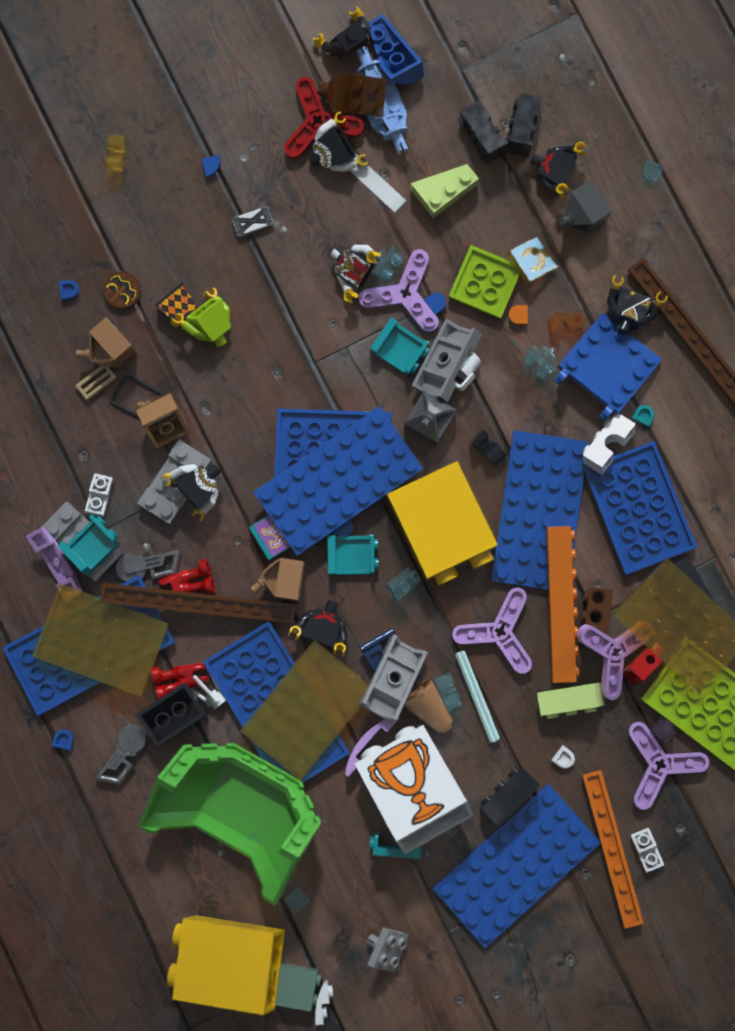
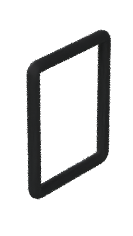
(119, 387)

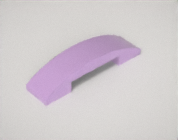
(54, 558)
(384, 724)

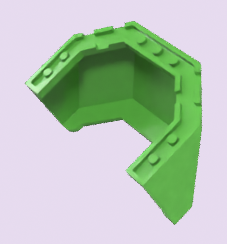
(229, 797)

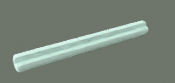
(477, 696)

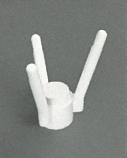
(213, 698)

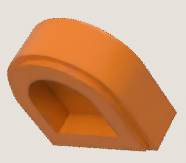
(519, 315)

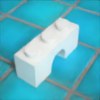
(617, 430)

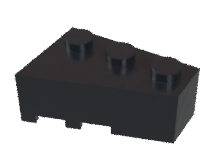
(523, 124)
(482, 132)

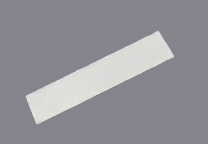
(378, 186)

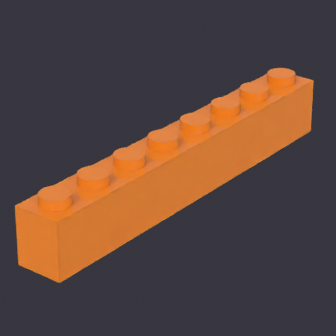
(561, 604)

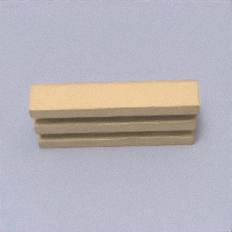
(83, 391)

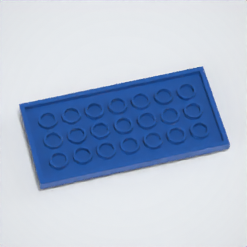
(338, 481)
(539, 493)
(249, 674)
(53, 685)
(516, 865)

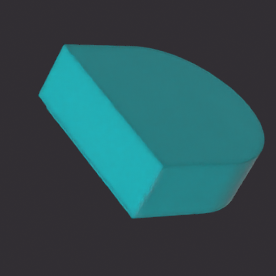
(643, 415)

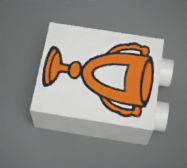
(413, 788)

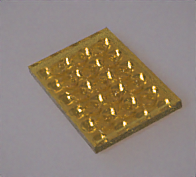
(680, 625)
(100, 640)
(306, 710)

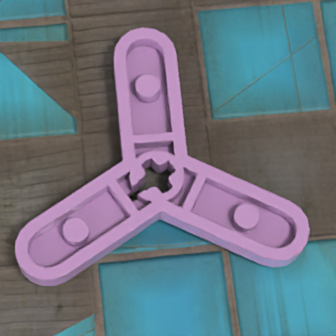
(414, 303)
(486, 632)
(612, 665)
(652, 752)

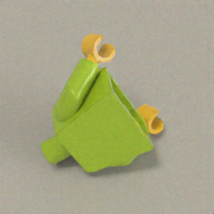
(207, 321)

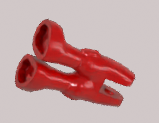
(181, 580)
(182, 673)

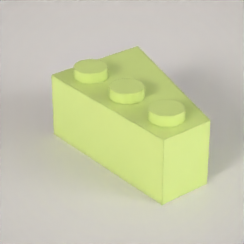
(444, 189)
(570, 700)

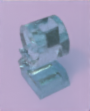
(448, 691)

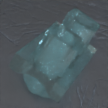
(391, 257)
(536, 355)
(403, 583)

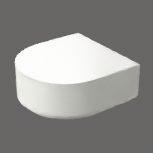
(563, 758)

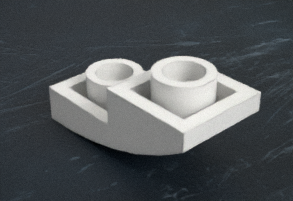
(99, 495)
(647, 850)
(324, 996)

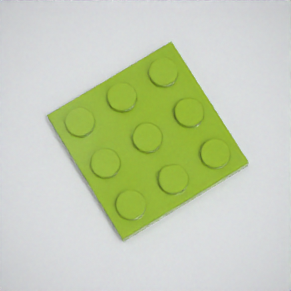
(485, 282)

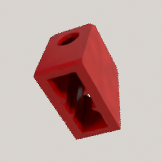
(641, 666)

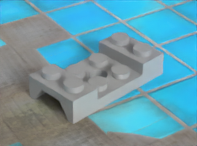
(436, 376)
(168, 501)
(66, 525)
(382, 694)

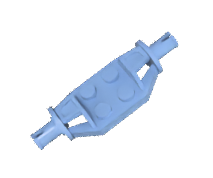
(394, 112)

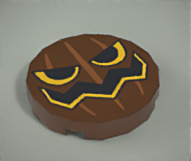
(122, 290)

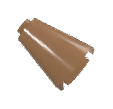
(429, 707)

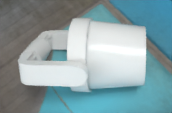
(467, 369)

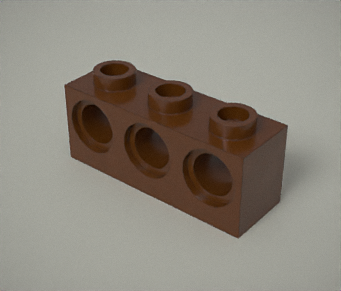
(602, 609)

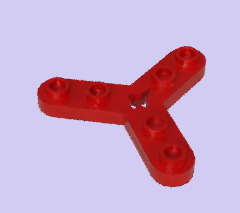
(312, 107)

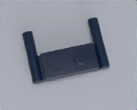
(373, 652)

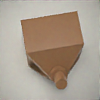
(107, 346)
(162, 420)
(283, 579)

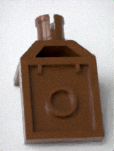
(355, 94)

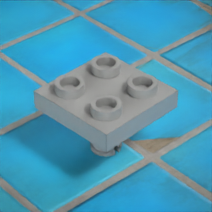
(387, 949)

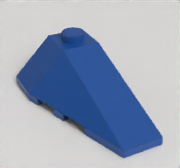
(394, 54)

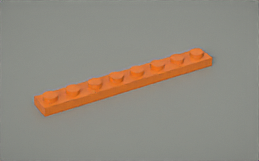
(612, 849)

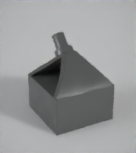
(585, 209)
(430, 418)

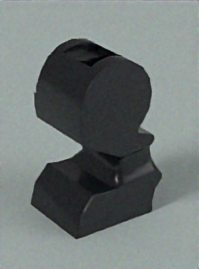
(489, 449)

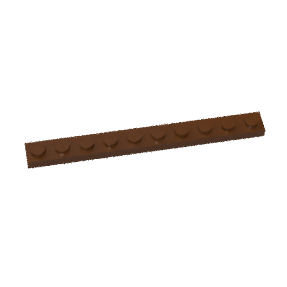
(685, 328)
(197, 603)

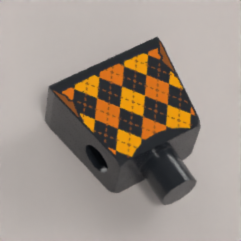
(175, 302)

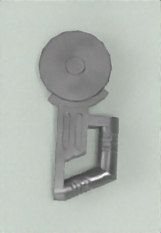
(132, 565)
(130, 740)

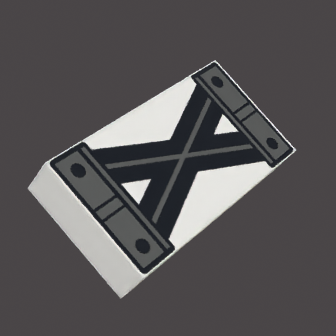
(252, 221)

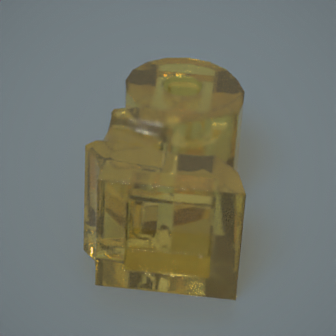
(116, 153)

